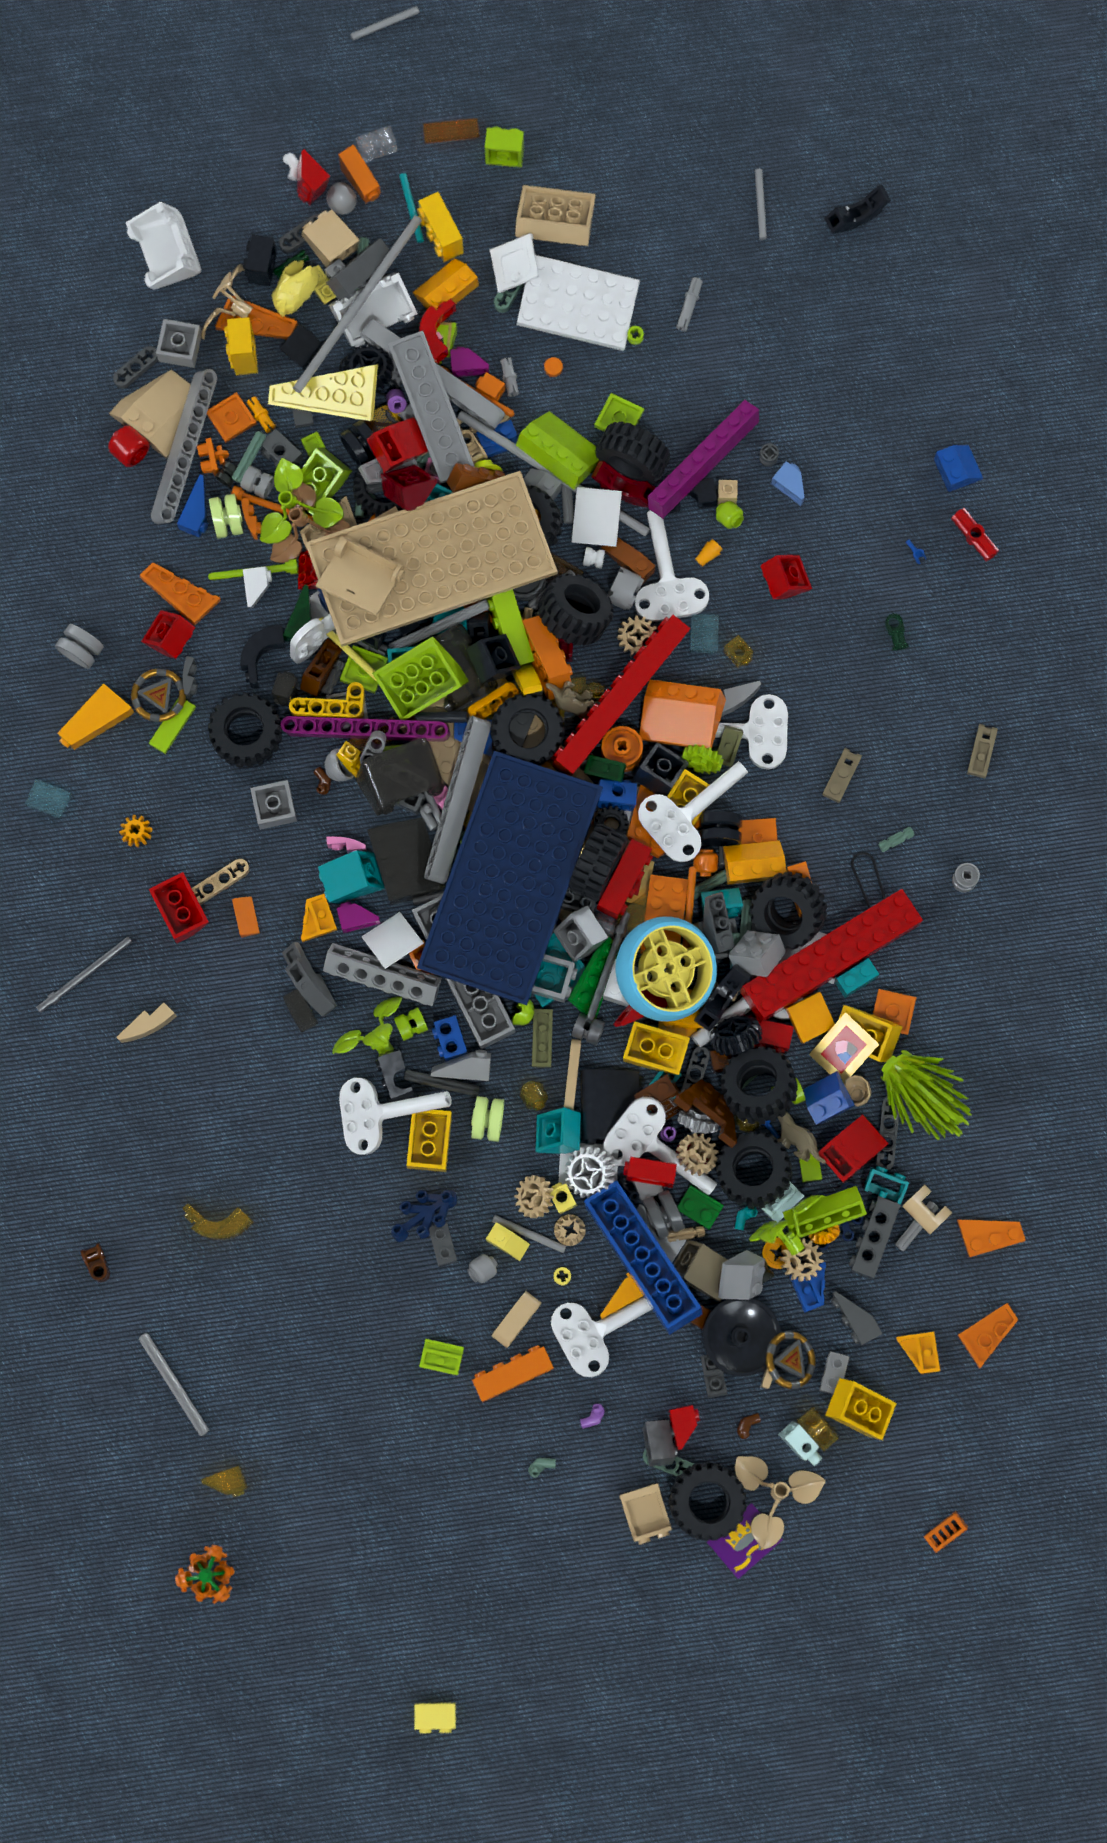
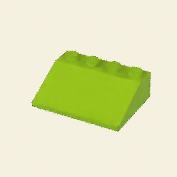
(559, 449)
(419, 678)

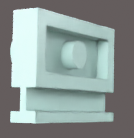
(788, 1201)

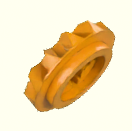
(825, 1237)
(769, 1256)

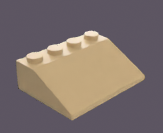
(555, 215)

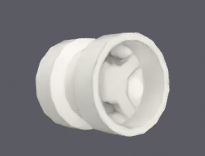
(592, 557)

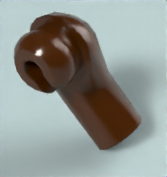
(324, 783)
(745, 1425)

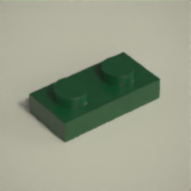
(605, 768)

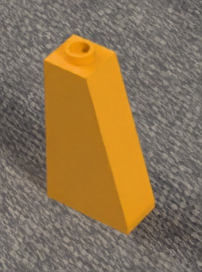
(94, 717)

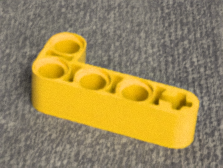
(328, 704)

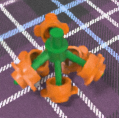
(203, 1587)

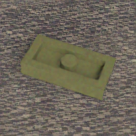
(729, 744)

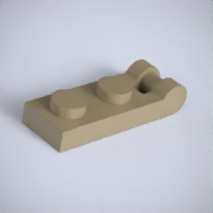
(982, 751)
(841, 776)

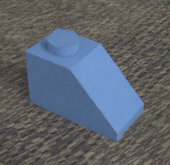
(789, 481)

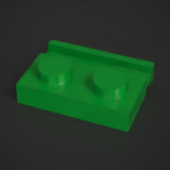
(700, 1207)

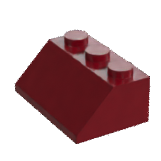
(408, 486)

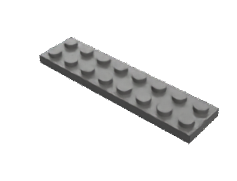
(430, 404)

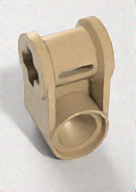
(475, 449)

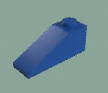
(194, 515)

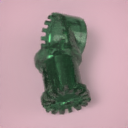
(896, 633)

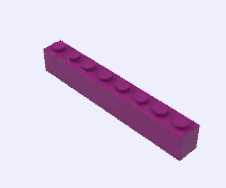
(703, 459)

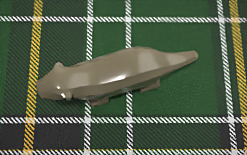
(572, 701)
(799, 1137)

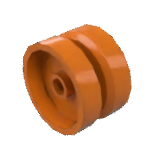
(624, 738)

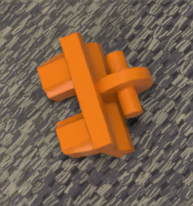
(211, 465)

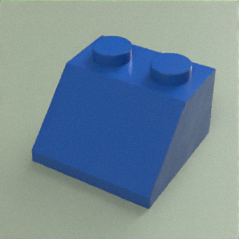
(957, 466)
(827, 1098)

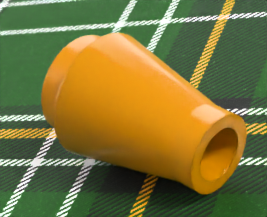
(709, 552)

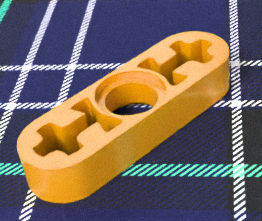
(506, 691)

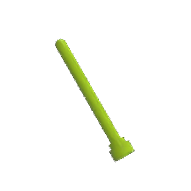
(290, 567)

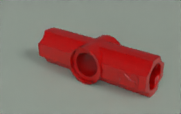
(967, 525)

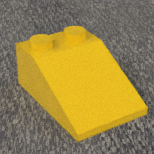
(686, 789)
(880, 1029)
(656, 1049)

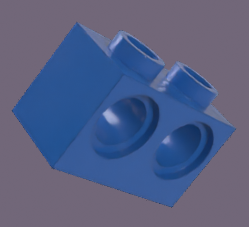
(454, 1037)

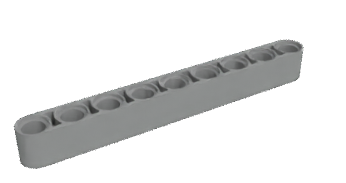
(457, 391)
(177, 452)
(457, 800)

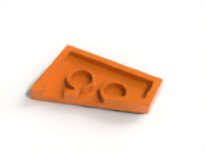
(989, 1235)
(987, 1333)

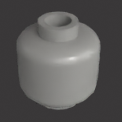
(482, 1268)

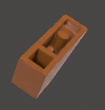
(630, 559)

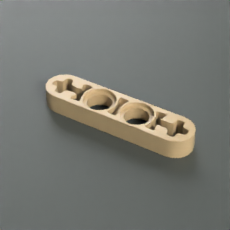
(218, 886)
(572, 1074)

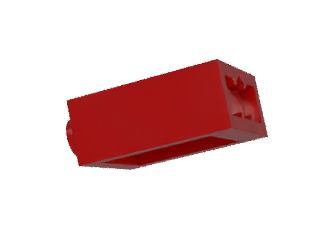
(650, 1172)

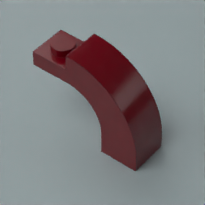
(632, 491)

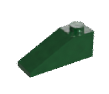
(300, 615)

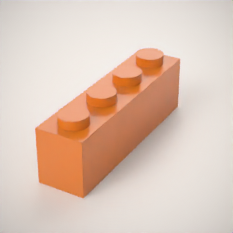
(512, 1374)

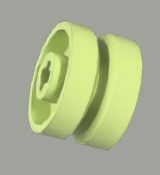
(225, 516)
(485, 1118)

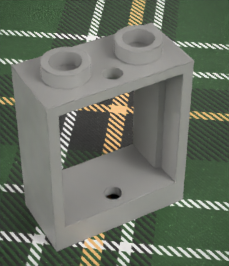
(566, 991)

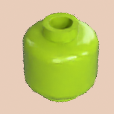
(729, 514)

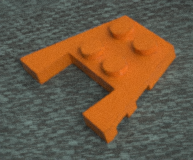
(638, 832)

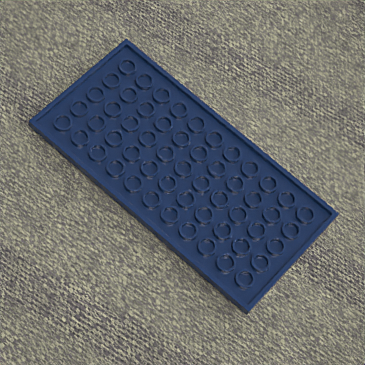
(510, 878)

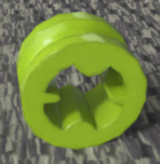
(640, 333)

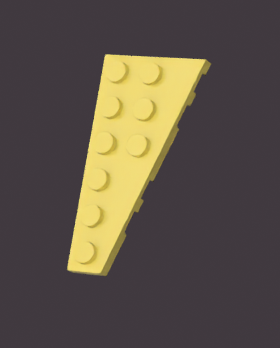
(339, 393)

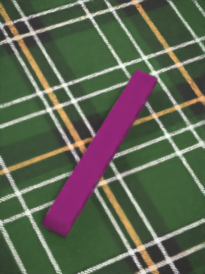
(357, 724)

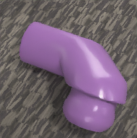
(595, 1416)

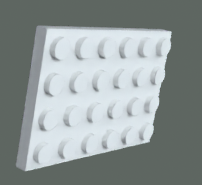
(579, 303)

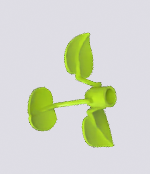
(289, 477)
(378, 1038)
(772, 1229)

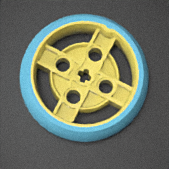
(653, 936)

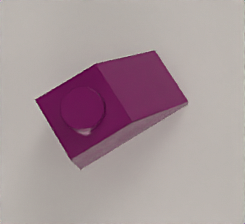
(467, 363)
(355, 917)

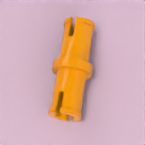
(261, 414)

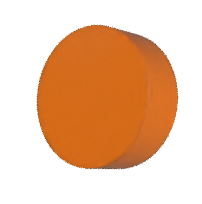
(553, 367)

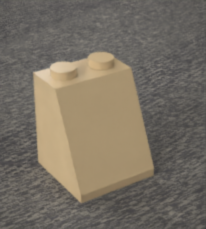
(330, 238)

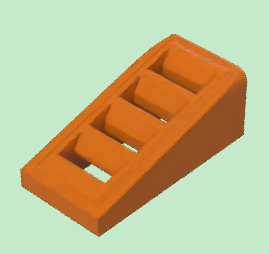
(954, 1516)

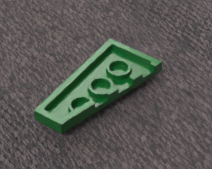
(586, 986)

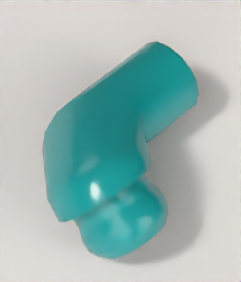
(743, 1215)

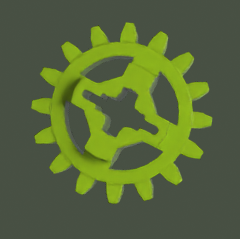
(702, 759)

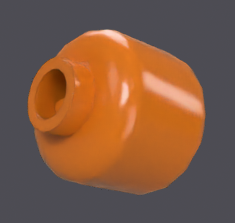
(706, 862)

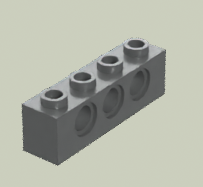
(889, 1211)

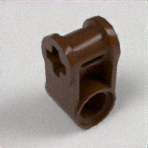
(95, 1259)

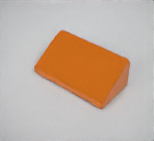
(245, 916)

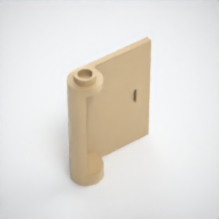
(360, 572)

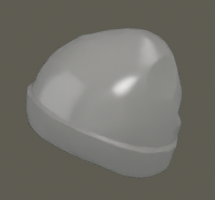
(341, 198)
(335, 769)

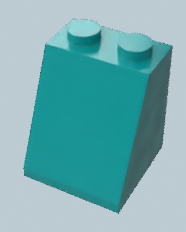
(350, 876)

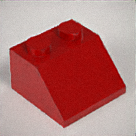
(785, 576)
(168, 634)
(683, 1422)

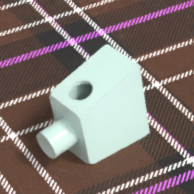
(795, 1438)

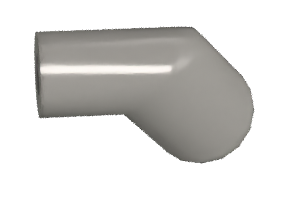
(425, 811)

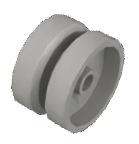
(79, 646)

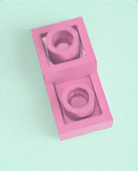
(338, 843)

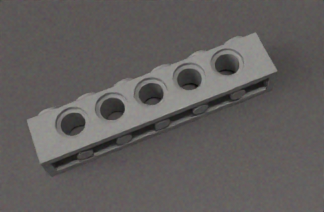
(371, 977)

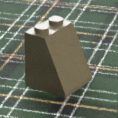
(700, 1268)

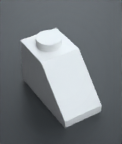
(256, 584)

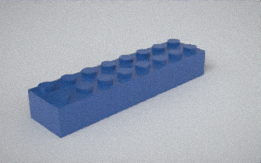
(643, 1257)

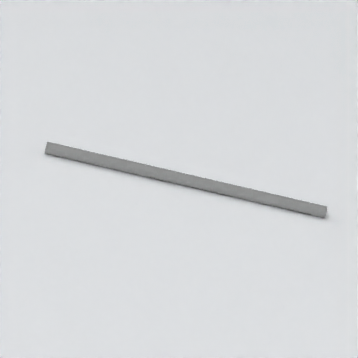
(357, 304)
(510, 446)

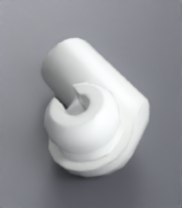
(292, 161)

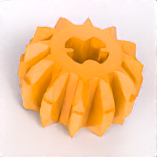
(141, 826)

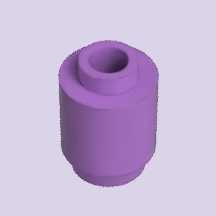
(396, 401)

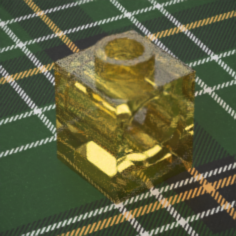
(738, 644)

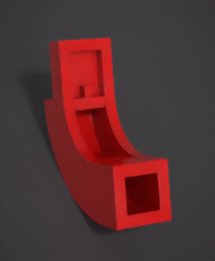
(429, 324)

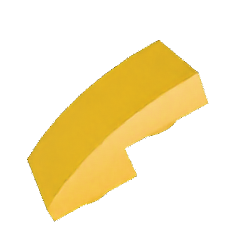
(349, 757)

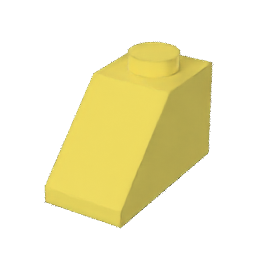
(507, 1241)

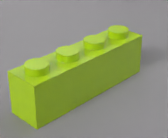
(509, 622)
(828, 1212)

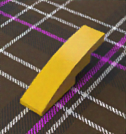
(527, 679)

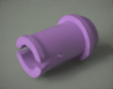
(664, 1137)

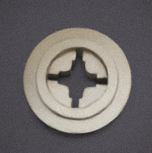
(571, 1239)

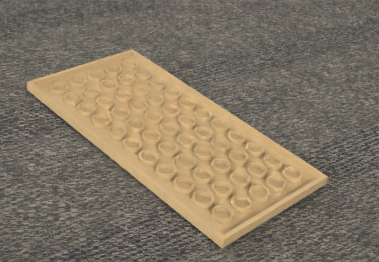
(450, 554)

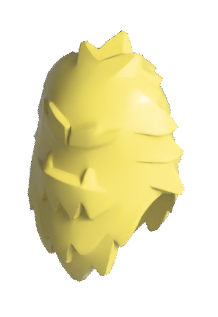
(294, 287)

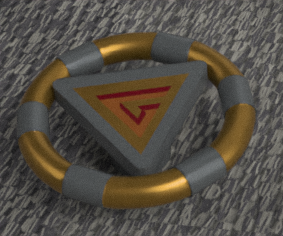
(158, 695)
(791, 1359)

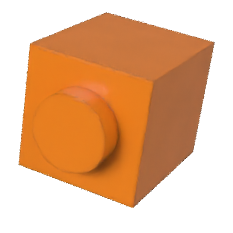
(490, 386)

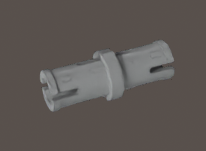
(509, 377)

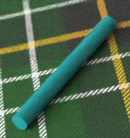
(410, 204)

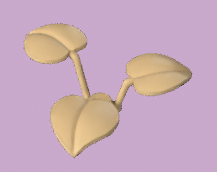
(239, 306)
(804, 1484)

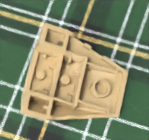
(155, 410)

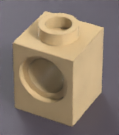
(727, 491)

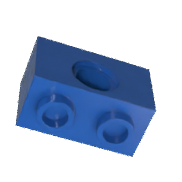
(626, 790)

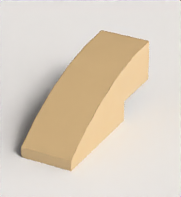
(147, 1024)

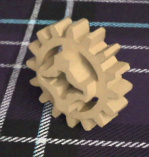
(629, 636)
(697, 1154)
(534, 1196)
(809, 1263)

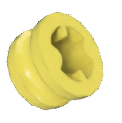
(566, 1271)

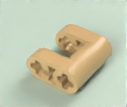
(922, 1213)

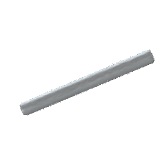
(440, 625)
(173, 1384)

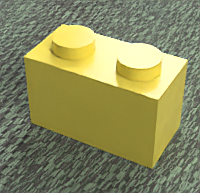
(435, 1716)

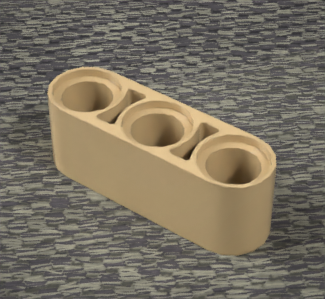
(516, 1319)

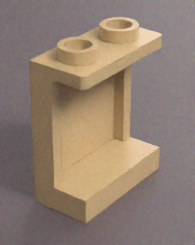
(646, 1513)

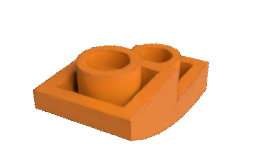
(252, 523)

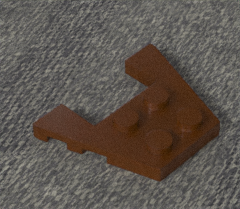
(713, 1105)

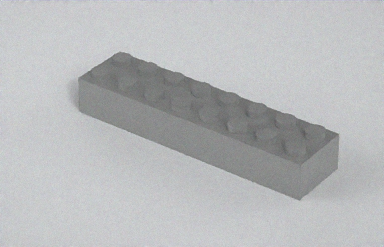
(481, 1009)

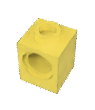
(568, 1204)

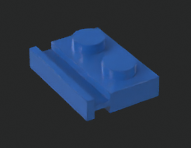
(491, 448)

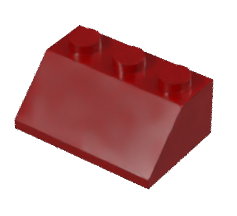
(311, 178)
(179, 907)

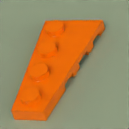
(262, 320)
(178, 592)

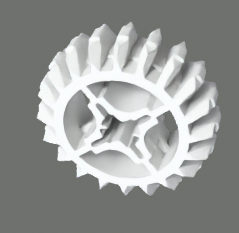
(588, 1165)

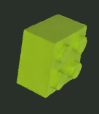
(504, 147)

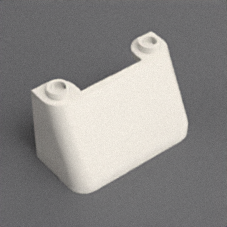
(164, 245)
(385, 304)

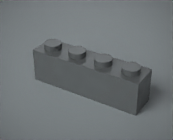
(358, 270)

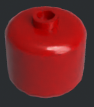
(128, 446)

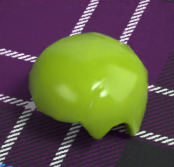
(525, 1015)

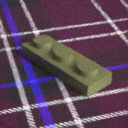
(542, 1038)

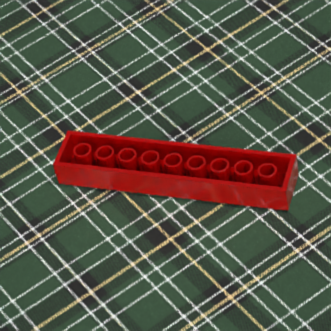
(623, 692)
(831, 955)

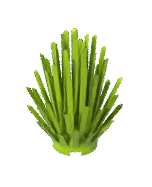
(918, 1088)

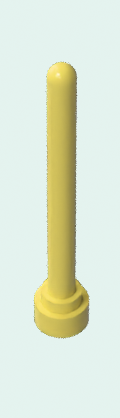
(351, 653)

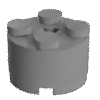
(624, 587)

